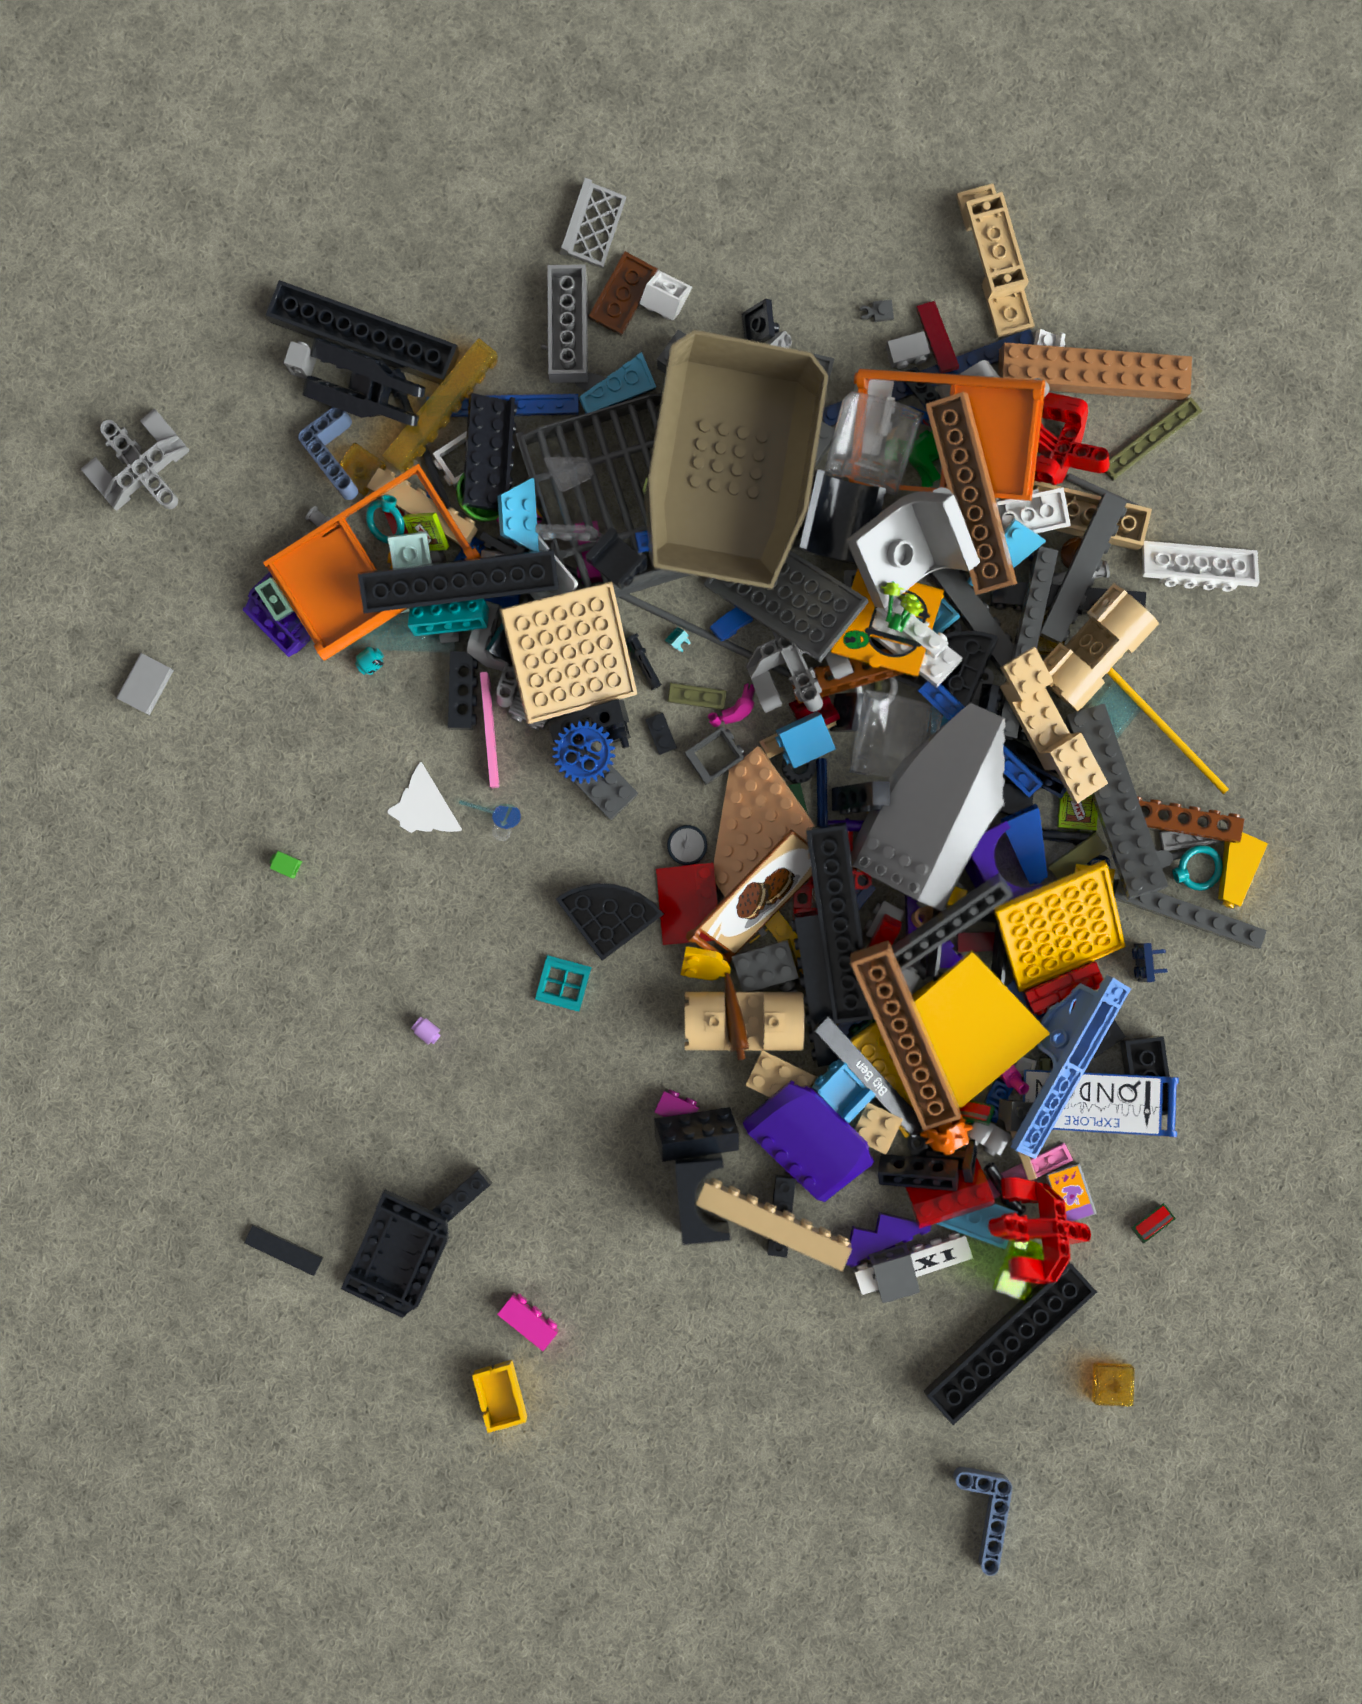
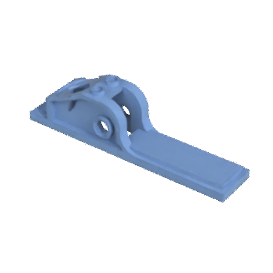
(1081, 1027)

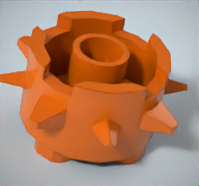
(948, 1136)

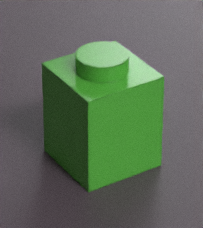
(285, 864)

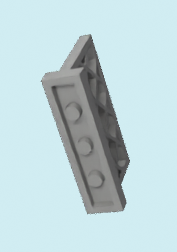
(577, 218)

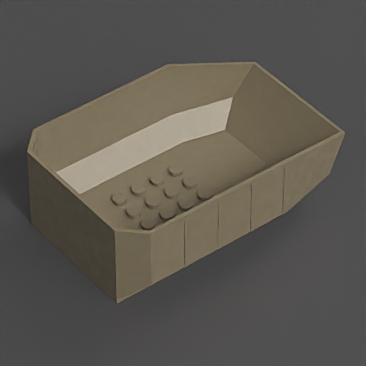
(732, 457)

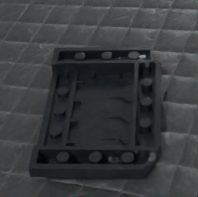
(397, 1255)

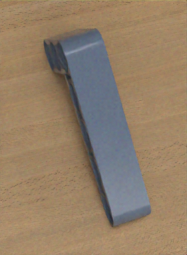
(319, 434)
(992, 1514)

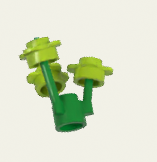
(909, 603)

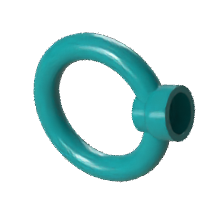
(388, 505)
(1182, 875)

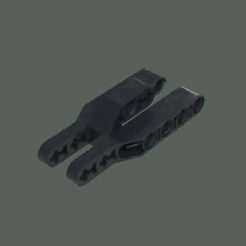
(367, 377)

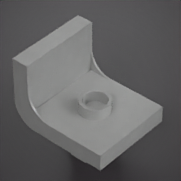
(910, 541)

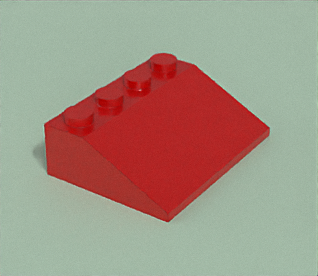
(685, 899)
(935, 1205)

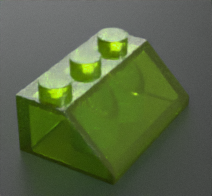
(1015, 1288)

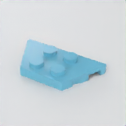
(519, 515)

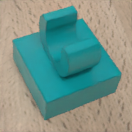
(676, 638)

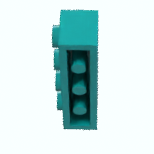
(448, 617)

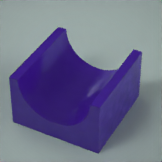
(982, 864)

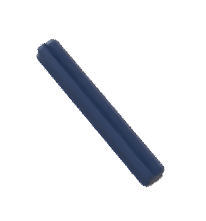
(822, 807)

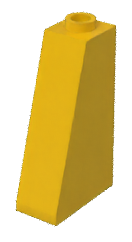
(1239, 868)

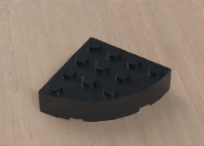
(963, 681)
(608, 915)

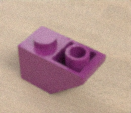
(671, 1104)

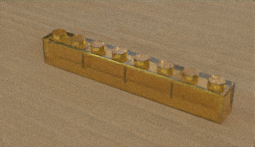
(441, 405)

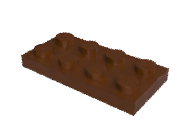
(622, 293)

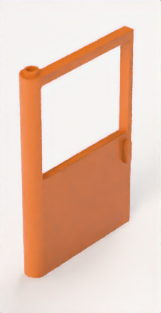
(1006, 420)
(322, 575)

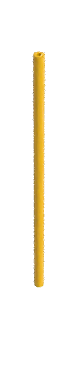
(1168, 731)

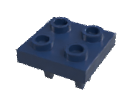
(1144, 962)

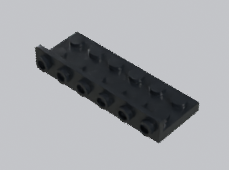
(488, 451)

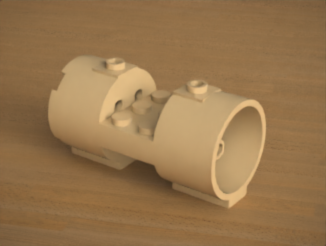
(1114, 626)
(771, 1020)

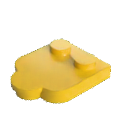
(703, 964)

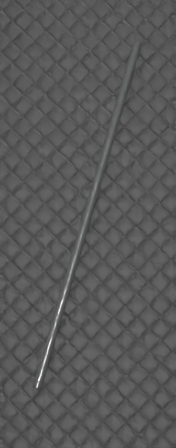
(671, 618)

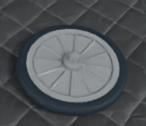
(687, 845)

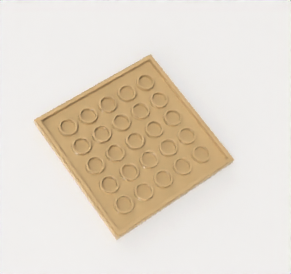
(568, 652)

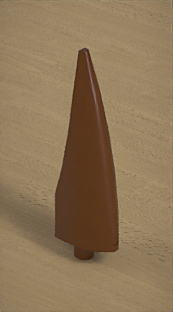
(734, 1021)

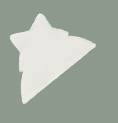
(423, 806)

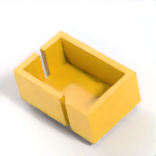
(501, 1393)

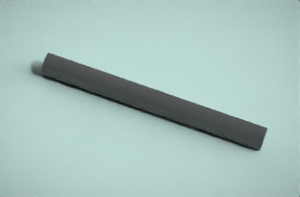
(1091, 487)

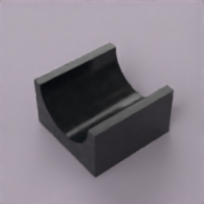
(835, 514)
(695, 1225)

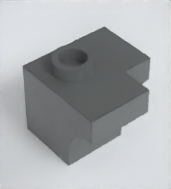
(1013, 1112)

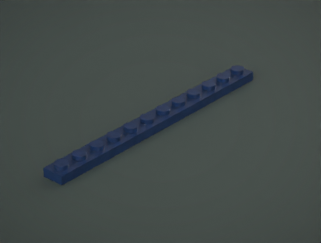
(900, 389)

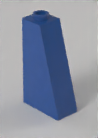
(1028, 843)

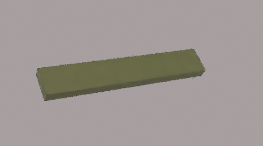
(1153, 437)

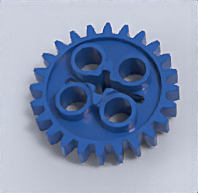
(590, 736)

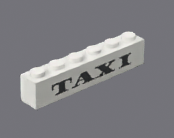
(924, 1258)

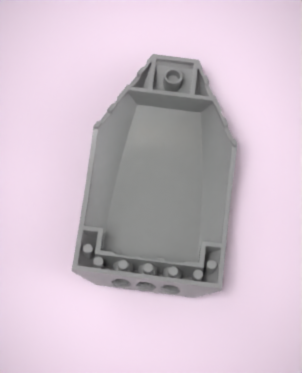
(937, 809)

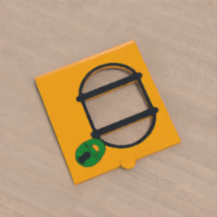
(857, 643)

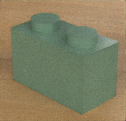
(274, 599)

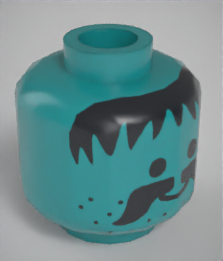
(369, 660)

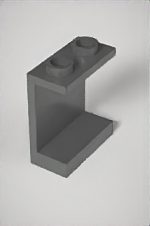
(894, 1273)

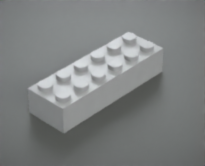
(567, 324)

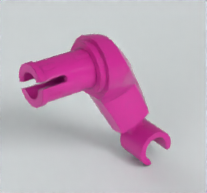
(738, 712)
(1013, 1079)

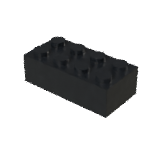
(1147, 1058)
(696, 1134)

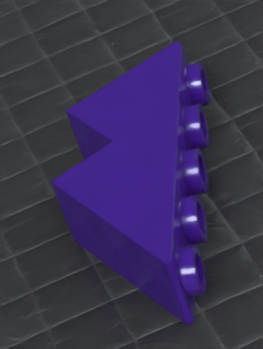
(948, 955)
(888, 1232)

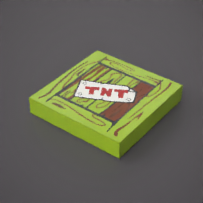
(427, 523)
(1077, 815)

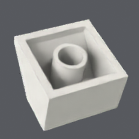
(665, 295)

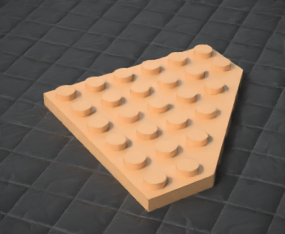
(754, 818)

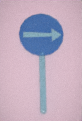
(503, 816)

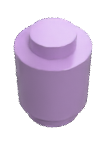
(426, 1030)

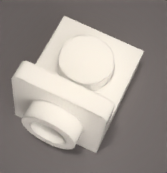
(1048, 339)

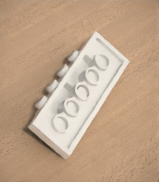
(1042, 514)
(1200, 565)
(938, 658)

